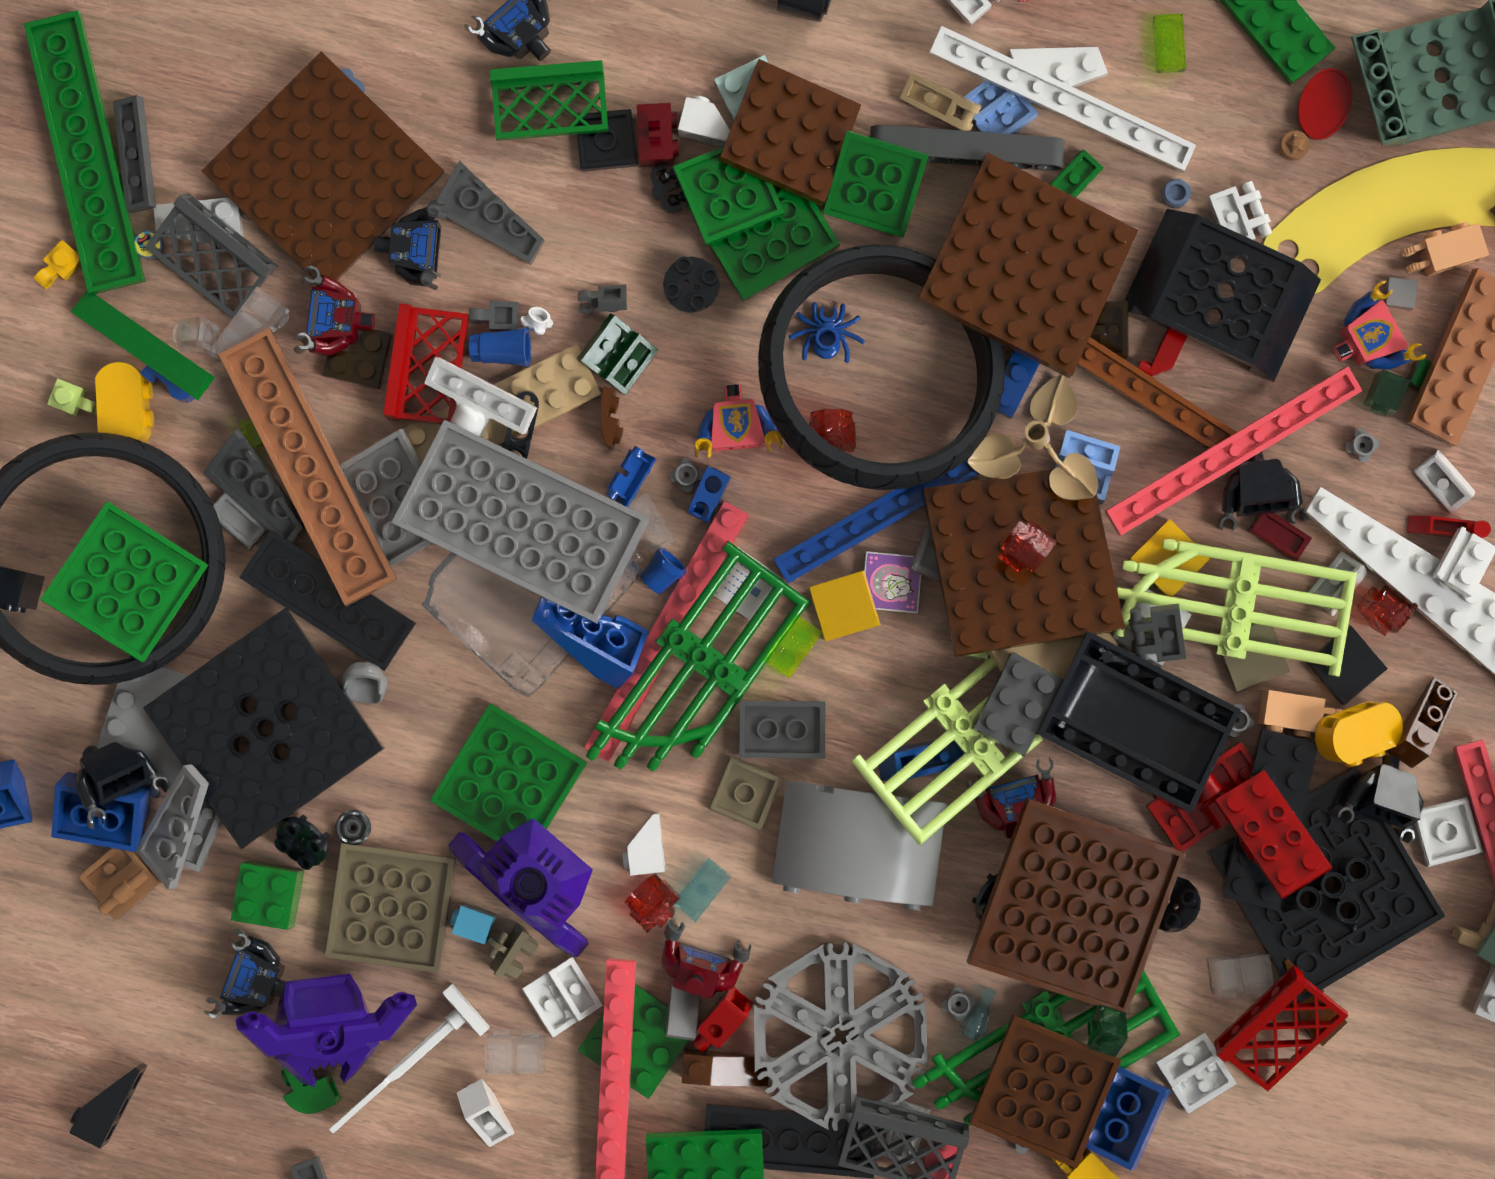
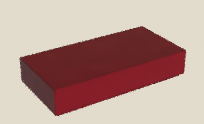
(1280, 535)

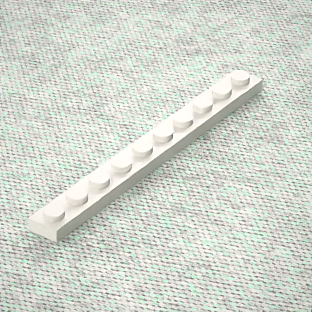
(1062, 99)

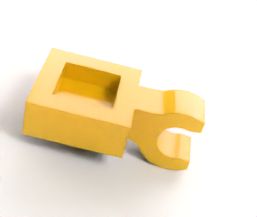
(62, 262)

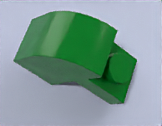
(308, 1098)

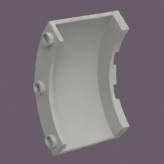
(855, 846)

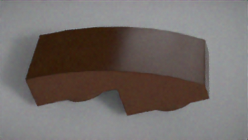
(610, 426)

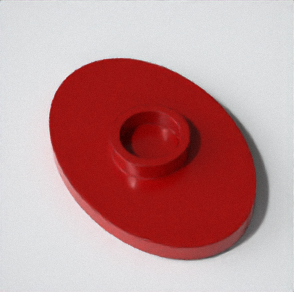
(1324, 104)

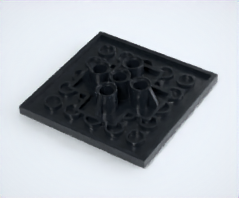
(208, 716)
(1384, 900)

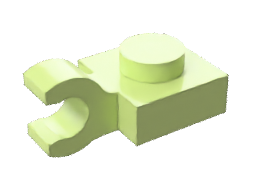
(70, 398)

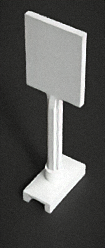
(462, 1013)

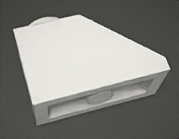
(702, 122)
(646, 850)
(484, 1113)

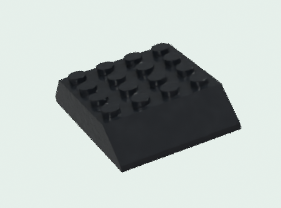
(1138, 723)

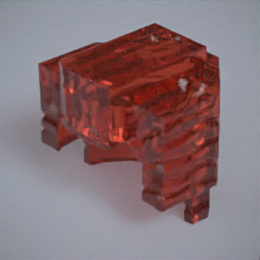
(835, 427)
(1026, 546)
(1385, 610)
(652, 902)

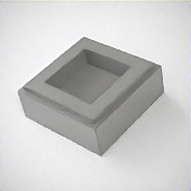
(1403, 293)

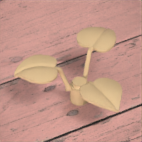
(1052, 403)

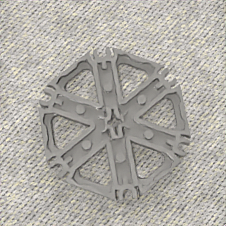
(839, 1007)

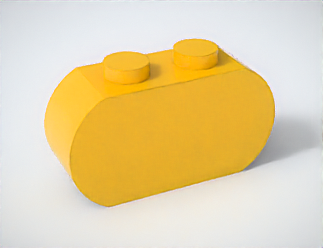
(124, 402)
(1359, 732)

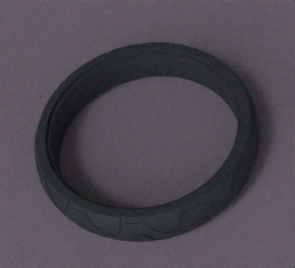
(813, 448)
(210, 537)

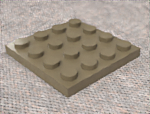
(390, 907)

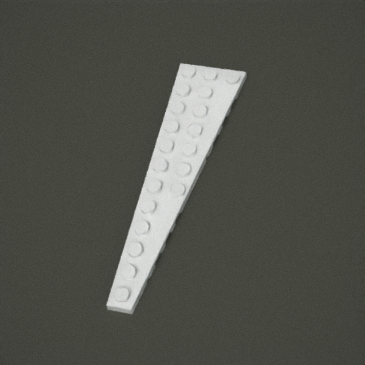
(1410, 572)

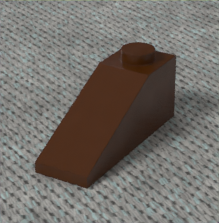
(720, 1069)

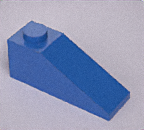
(905, 754)

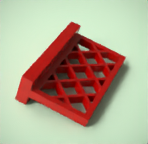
(402, 360)
(1258, 1018)

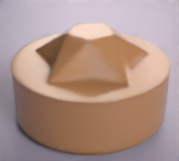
(1294, 145)

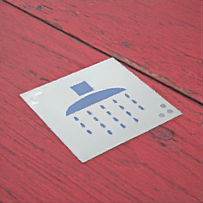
(733, 582)

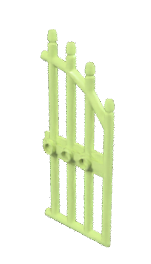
(1240, 600)
(958, 724)

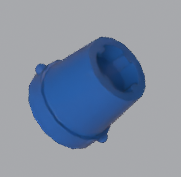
(662, 571)

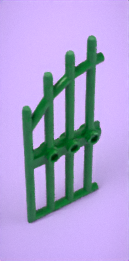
(704, 659)
(1044, 1012)

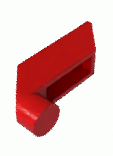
(1166, 354)
(1445, 526)

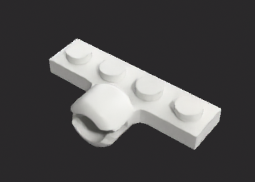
(478, 400)

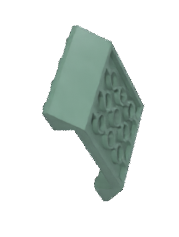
(1402, 80)

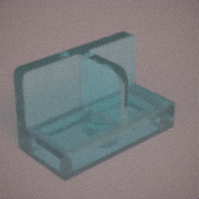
(702, 889)

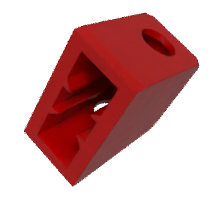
(728, 1013)

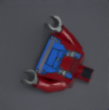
(332, 317)
(1004, 802)
(700, 970)

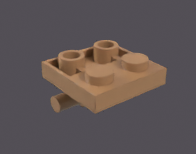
(119, 881)

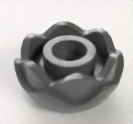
(344, 824)

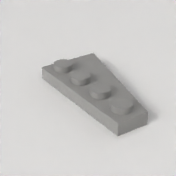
(172, 828)

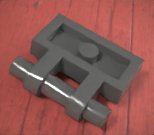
(1167, 633)

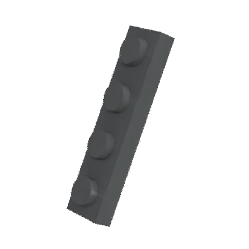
(134, 154)

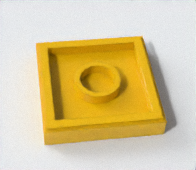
(1153, 553)
(844, 606)

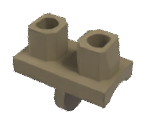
(506, 948)

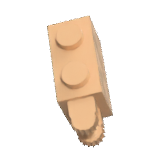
(1448, 250)
(1292, 711)

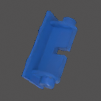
(625, 487)

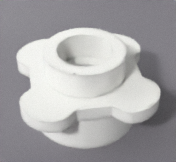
(537, 320)

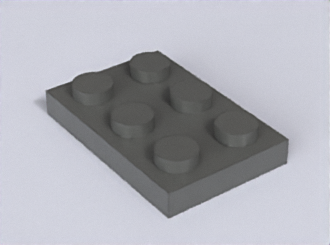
(1017, 704)
(782, 729)

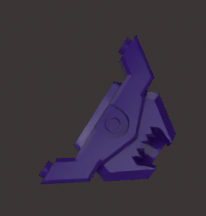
(533, 878)
(323, 1025)

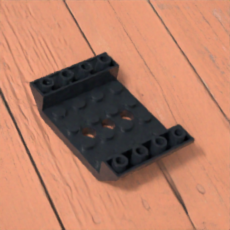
(1182, 282)

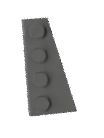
(487, 216)
(250, 483)

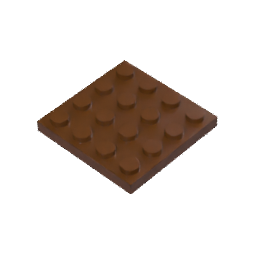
(789, 132)
(1044, 1091)

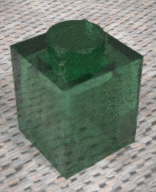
(1386, 393)
(1107, 1030)

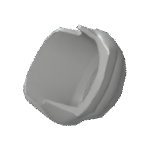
(364, 682)

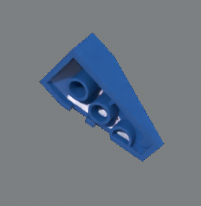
(604, 649)

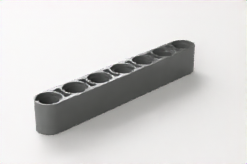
(971, 146)

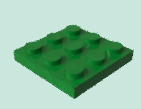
(875, 183)
(724, 197)
(651, 1050)

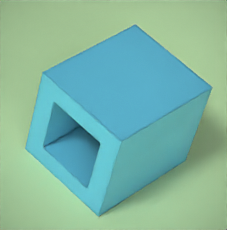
(472, 923)

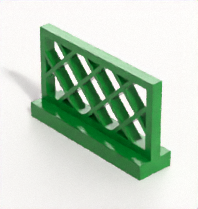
(549, 76)

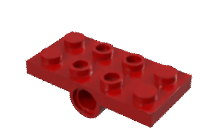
(1188, 828)
(1272, 834)

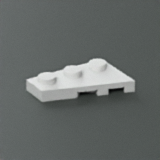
(1067, 65)
(222, 207)

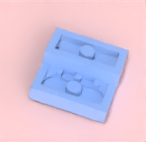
(1000, 109)
(1100, 453)

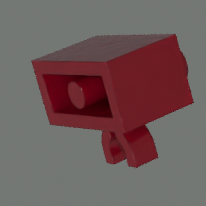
(655, 134)

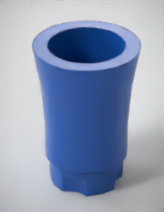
(501, 347)

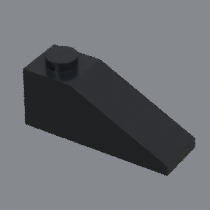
(101, 1115)

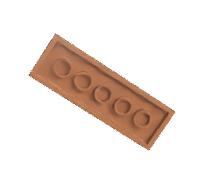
(1459, 364)

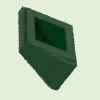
(1418, 373)

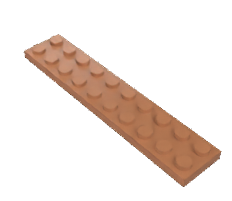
(308, 467)

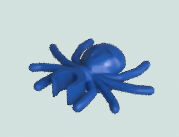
(827, 333)

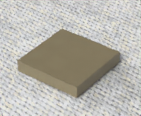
(1256, 666)
(745, 793)

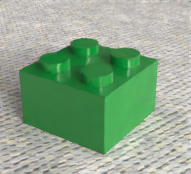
(267, 895)

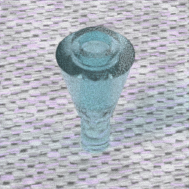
(976, 1021)

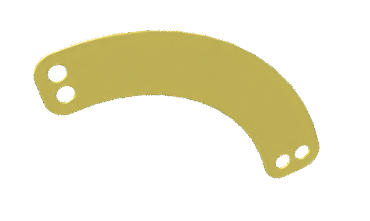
(1390, 203)

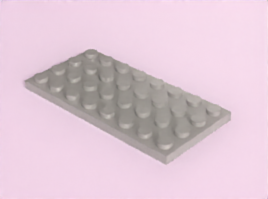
(521, 521)

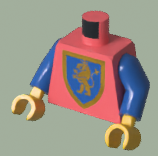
(1373, 335)
(736, 425)

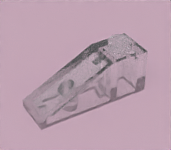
(256, 315)

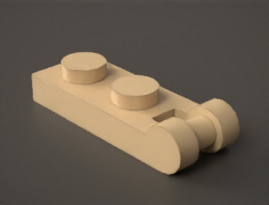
(939, 101)

